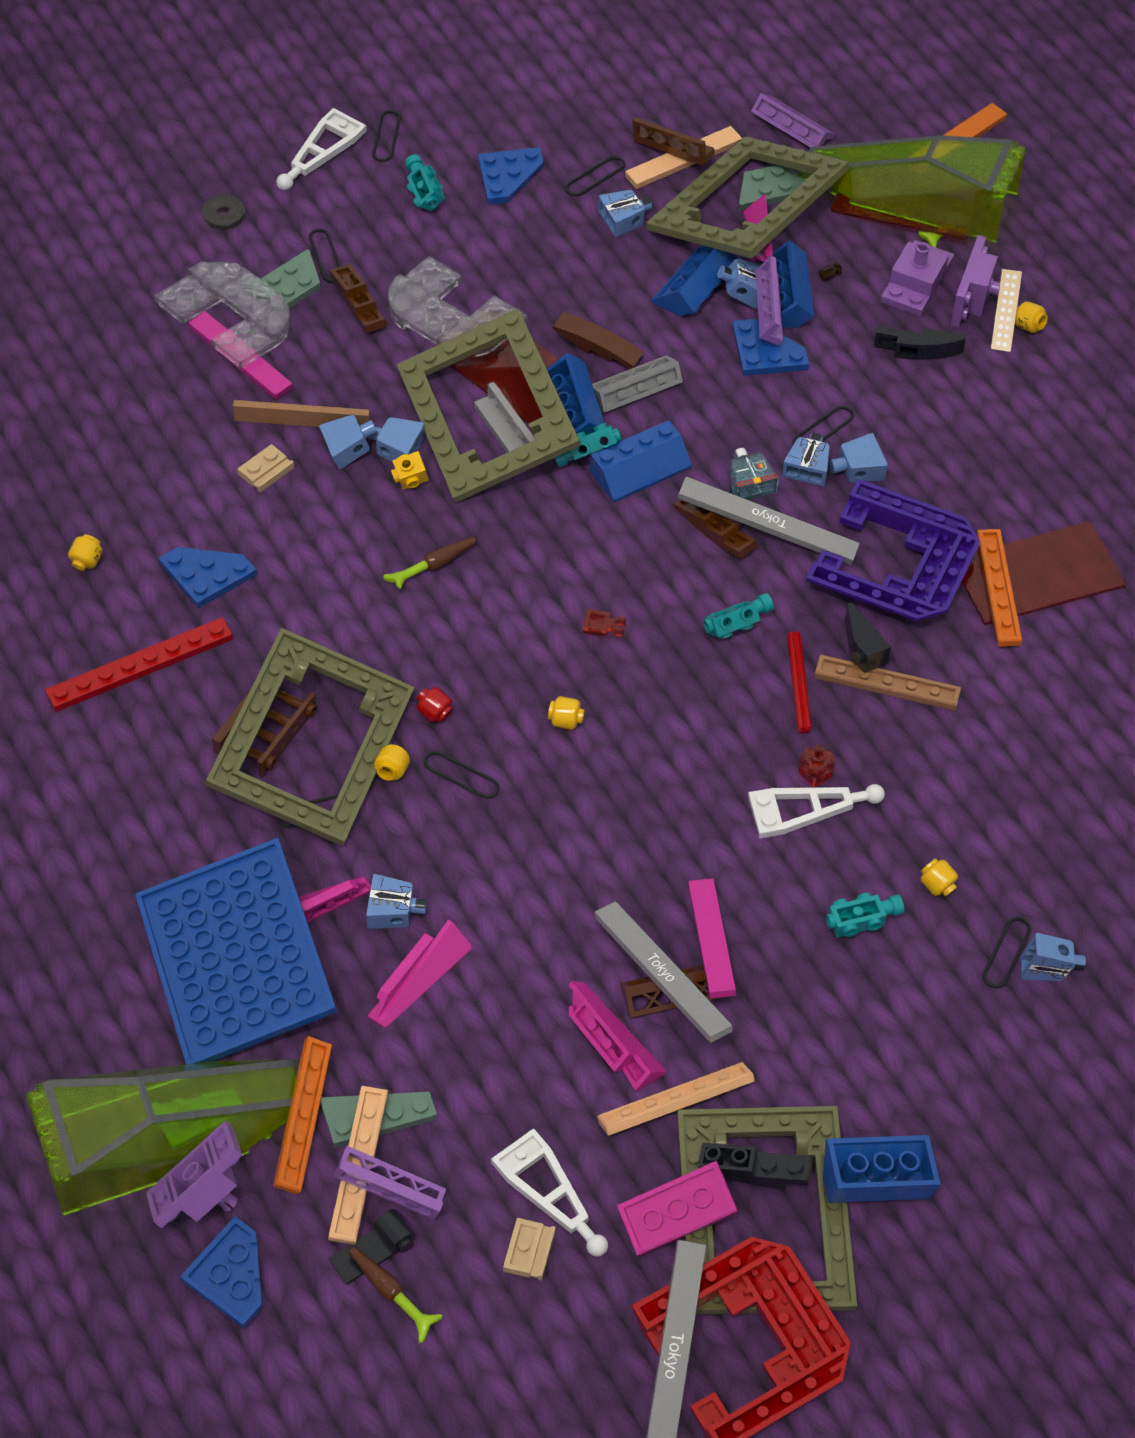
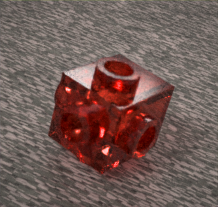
(816, 765)

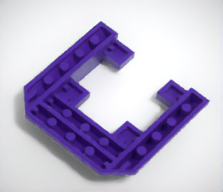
(938, 533)

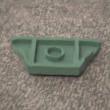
(773, 181)
(294, 279)

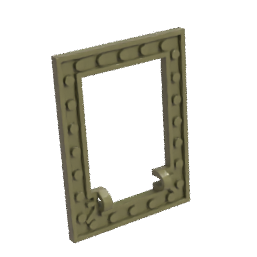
(683, 220)
(552, 432)
(290, 660)
(810, 1130)

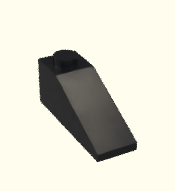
(865, 643)

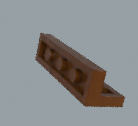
(671, 141)
(646, 985)

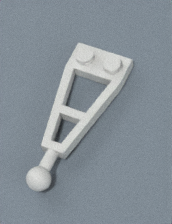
(335, 122)
(767, 814)
(523, 1155)

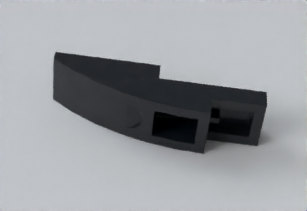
(915, 346)
(755, 1167)

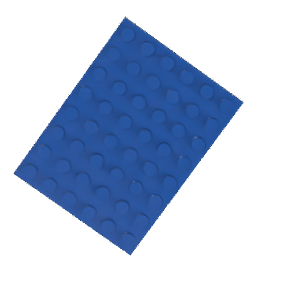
(235, 953)

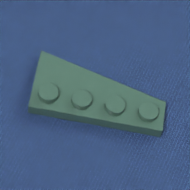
(400, 1112)

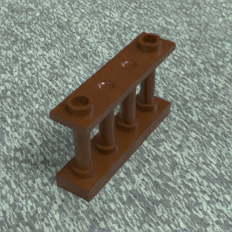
(292, 725)

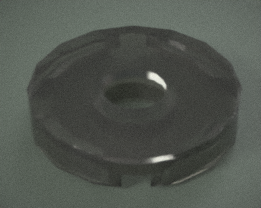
(219, 204)

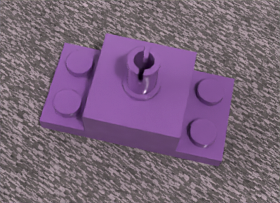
(916, 277)
(976, 283)
(198, 1179)

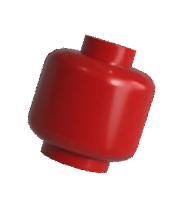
(434, 704)

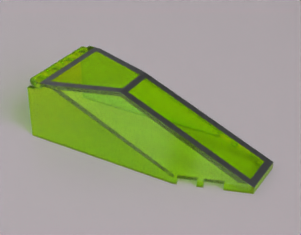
(932, 179)
(136, 1125)

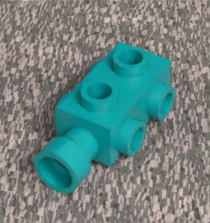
(423, 184)
(592, 442)
(740, 618)
(862, 914)

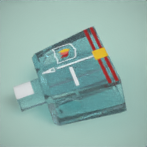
(751, 475)

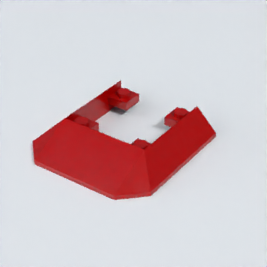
(796, 1316)

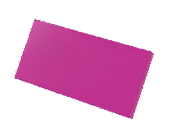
(677, 1209)

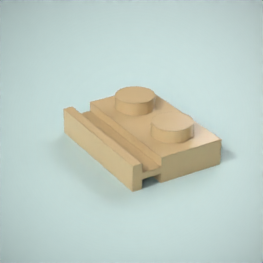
(265, 468)
(529, 1249)

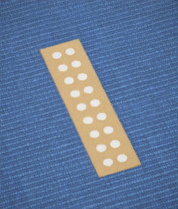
(1006, 310)

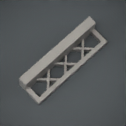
(637, 383)
(503, 420)

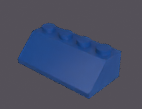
(693, 281)
(793, 285)
(576, 392)
(640, 461)
(879, 1169)

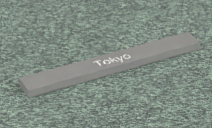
(767, 519)
(663, 972)
(676, 1340)

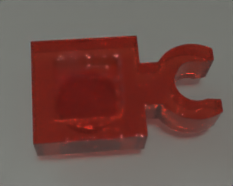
(599, 622)

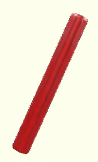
(799, 682)

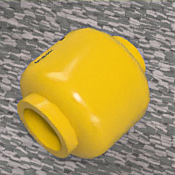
(1030, 317)
(85, 552)
(566, 713)
(391, 762)
(939, 877)

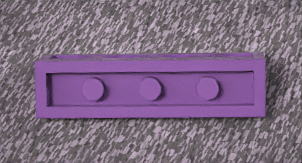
(791, 121)
(769, 302)
(387, 1187)

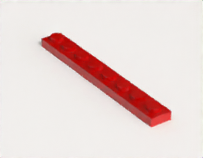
(138, 664)

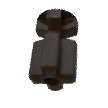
(830, 271)

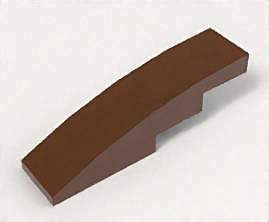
(358, 298)
(596, 338)
(717, 528)

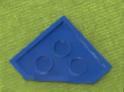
(508, 172)
(763, 357)
(206, 573)
(229, 1273)

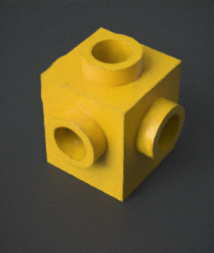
(409, 470)

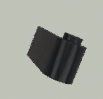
(383, 1242)

